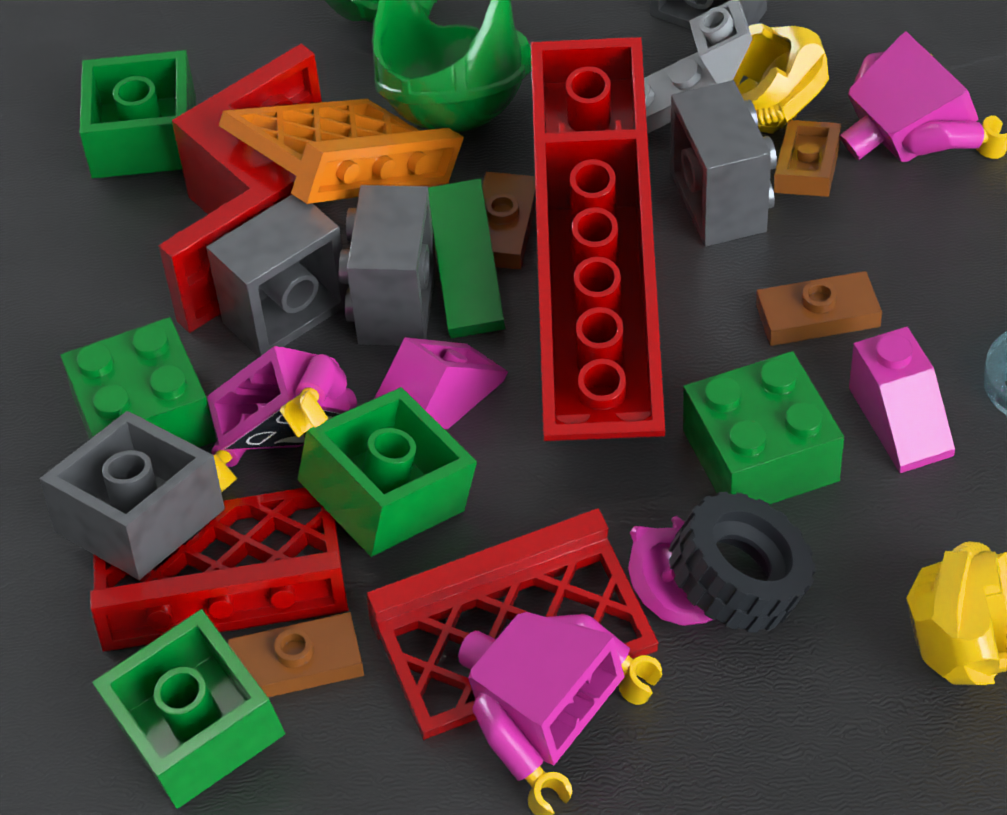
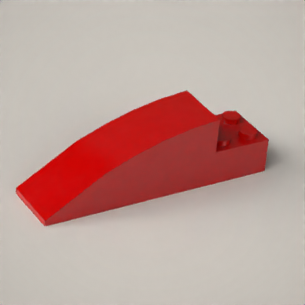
(595, 242)

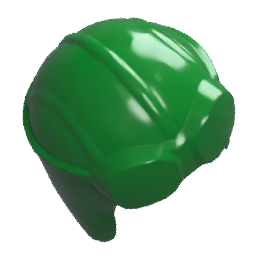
(447, 72)

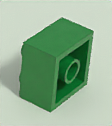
(131, 111)
(140, 374)
(763, 430)
(386, 471)
(189, 708)

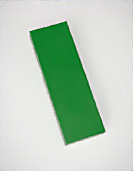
(465, 259)

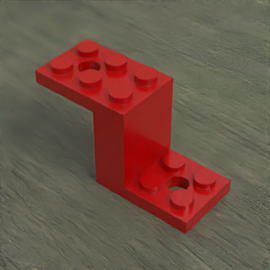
(229, 176)

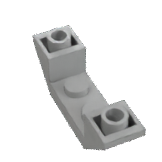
(721, 44)

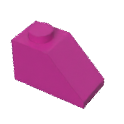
(442, 377)
(901, 399)

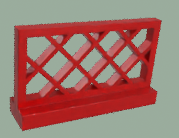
(478, 583)
(229, 595)

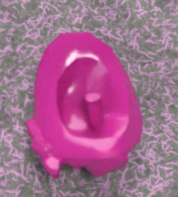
(655, 580)

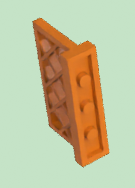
(345, 146)

